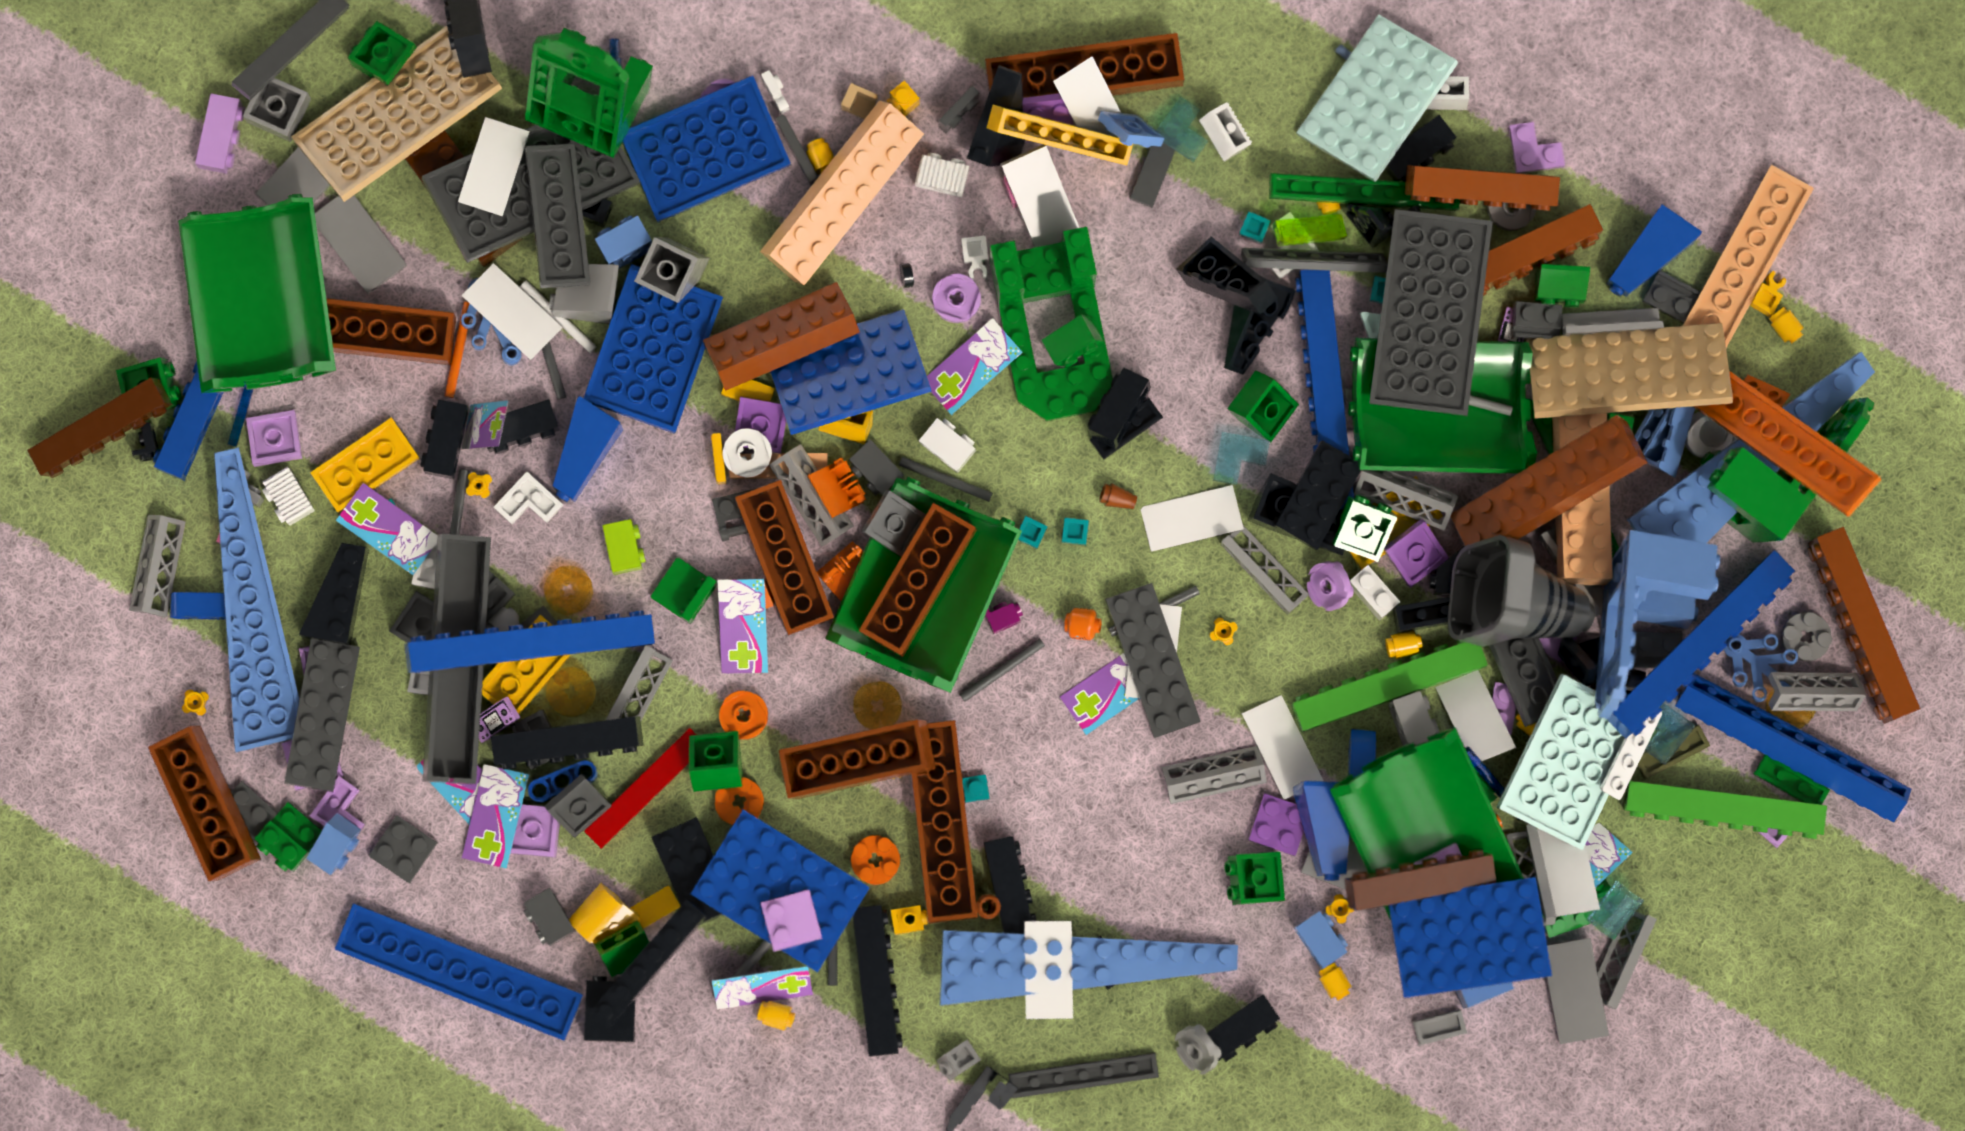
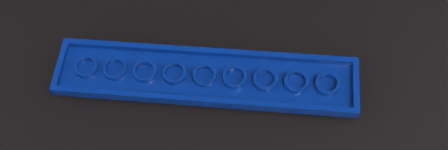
(459, 972)

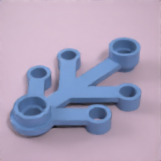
(483, 331)
(1759, 664)

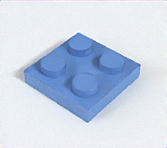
(1130, 129)

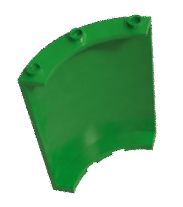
(257, 295)
(1443, 442)
(957, 613)
(1420, 804)

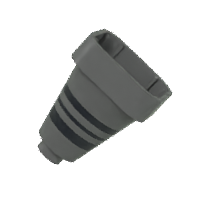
(1507, 596)

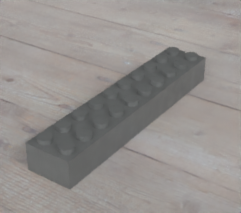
(456, 692)

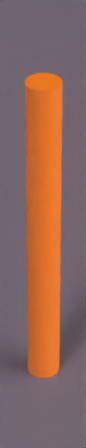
(457, 355)

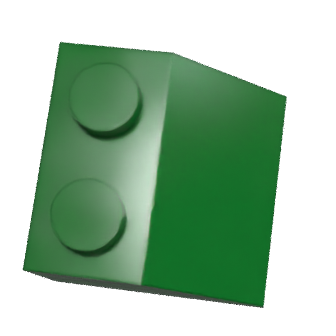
(1561, 284)
(1263, 406)
(715, 761)

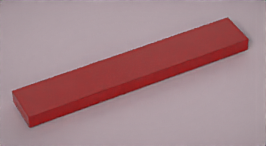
(641, 792)

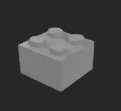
(278, 109)
(1412, 718)

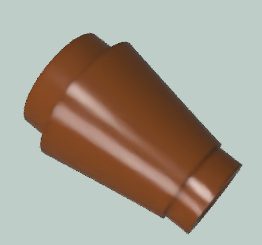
(1117, 497)
(994, 906)

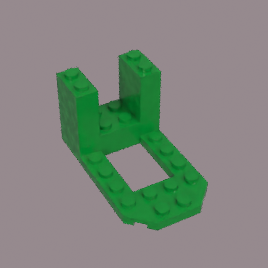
(575, 114)
(1042, 275)
(1763, 499)

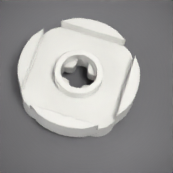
(754, 440)

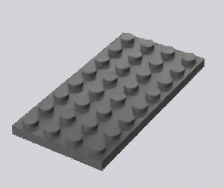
(483, 232)
(1431, 312)

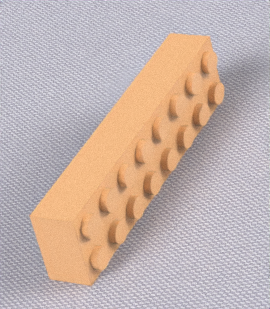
(841, 192)
(1585, 529)

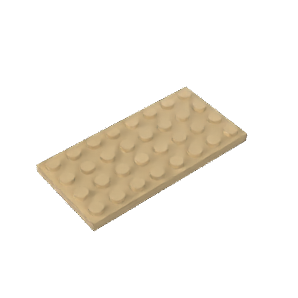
(389, 122)
(1630, 371)

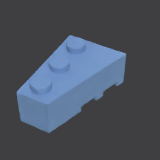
(1664, 437)

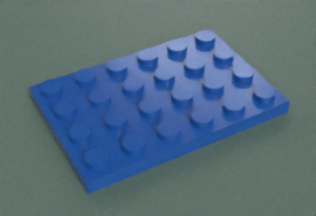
(705, 149)
(652, 353)
(852, 375)
(765, 865)
(1470, 938)

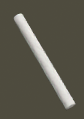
(564, 322)

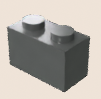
(875, 468)
(549, 917)

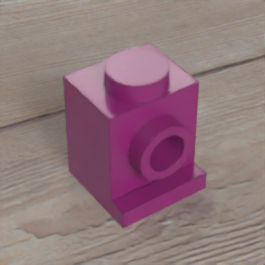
(1003, 616)

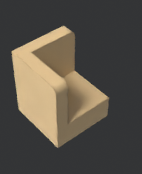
(858, 101)

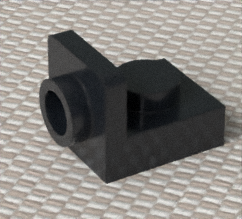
(148, 439)

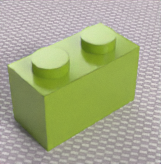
(623, 546)

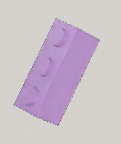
(219, 133)

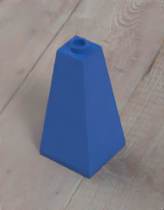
(1658, 244)
(585, 447)
(1323, 828)

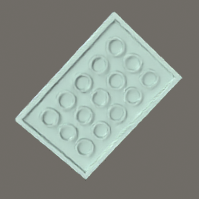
(1377, 97)
(1564, 766)

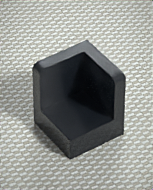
(598, 213)

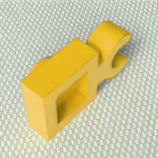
(1767, 297)

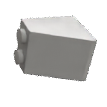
(671, 268)
(589, 302)

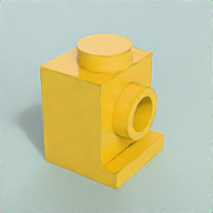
(903, 98)
(901, 926)

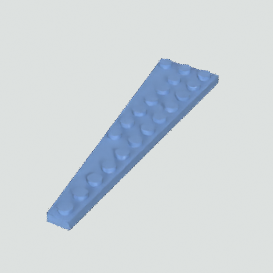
(1694, 511)
(259, 662)
(994, 967)

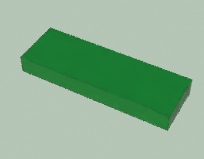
(1790, 782)

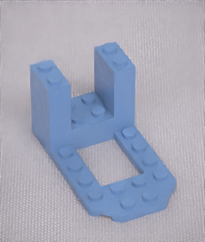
(1652, 583)

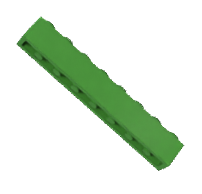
(1387, 685)
(1725, 808)

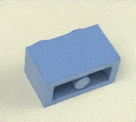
(333, 844)
(1321, 939)

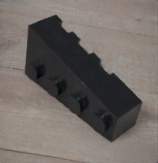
(468, 36)
(1226, 277)
(337, 602)

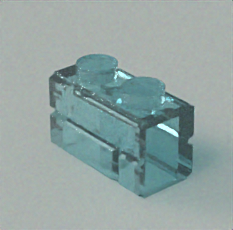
(1615, 910)

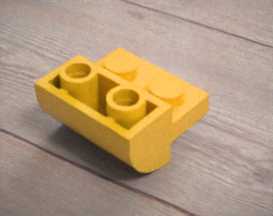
(602, 915)

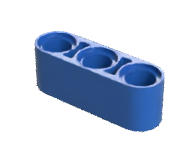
(197, 605)
(550, 780)

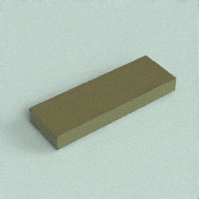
(1693, 744)

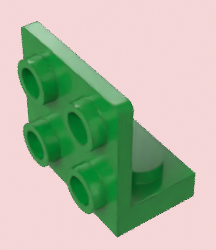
(684, 590)

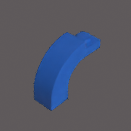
(1361, 750)

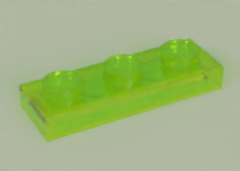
(1309, 230)

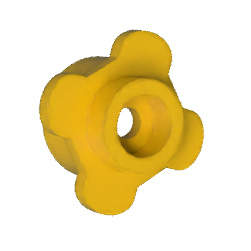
(482, 491)
(1230, 628)
(191, 696)
(1332, 909)

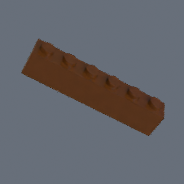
(100, 427)
(1419, 880)

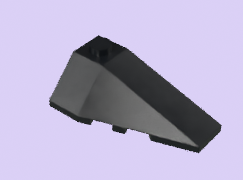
(990, 146)
(1371, 222)
(1250, 328)
(1271, 503)

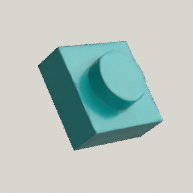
(1254, 227)
(1378, 290)
(1075, 531)
(1032, 532)
(975, 788)

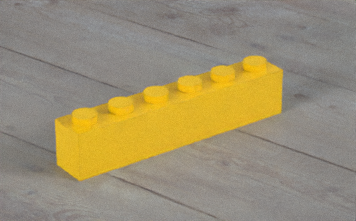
(1058, 134)

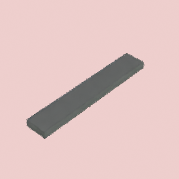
(288, 46)
(1314, 260)
(1084, 1075)

